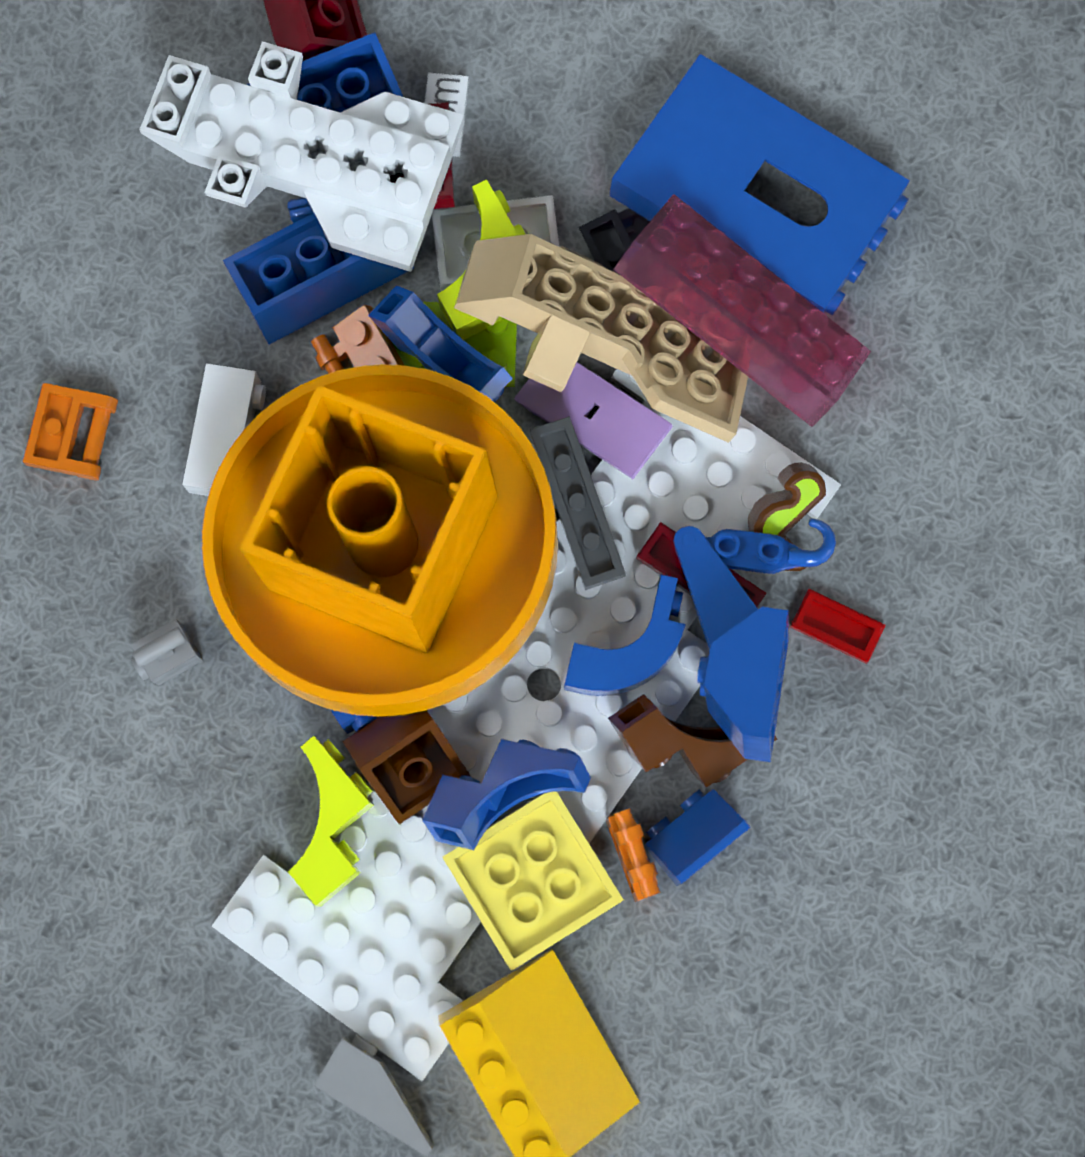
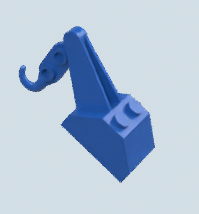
(744, 642)

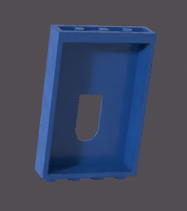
(712, 145)

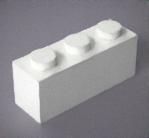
(223, 411)

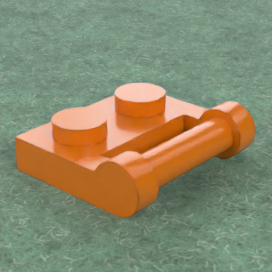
(57, 427)

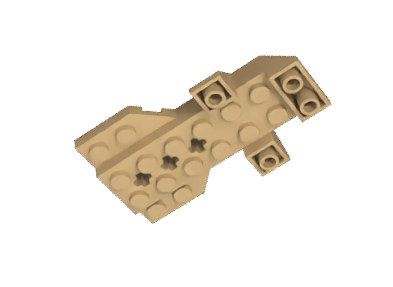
(599, 313)

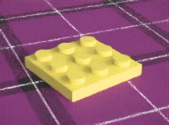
(533, 879)

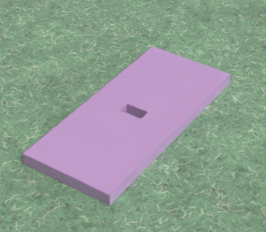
(620, 430)

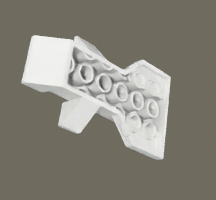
(266, 137)

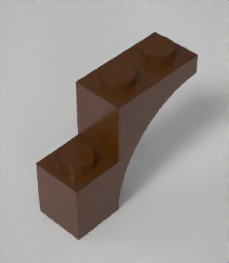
(655, 738)

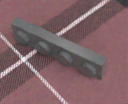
(577, 503)

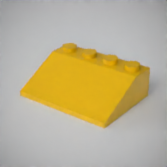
(538, 1061)

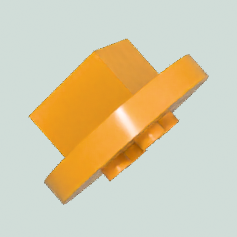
(381, 540)

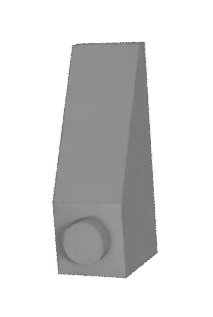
(368, 1088)

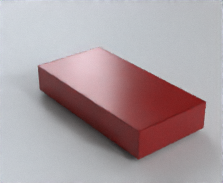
(837, 626)

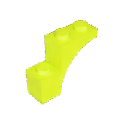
(495, 224)
(343, 799)

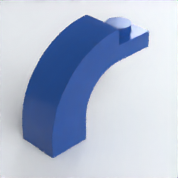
(623, 669)

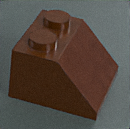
(404, 760)

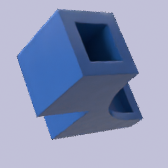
(423, 335)
(519, 770)

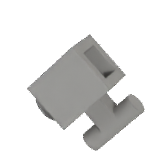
(164, 653)

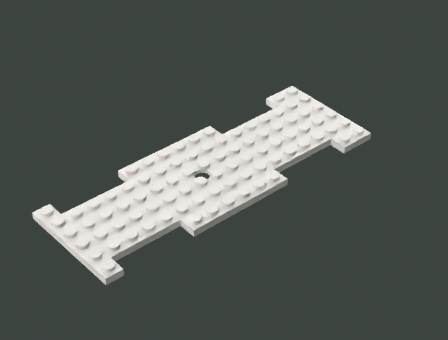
(402, 922)

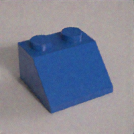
(694, 836)

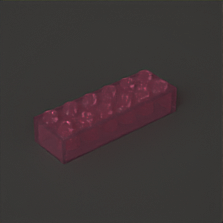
(742, 310)

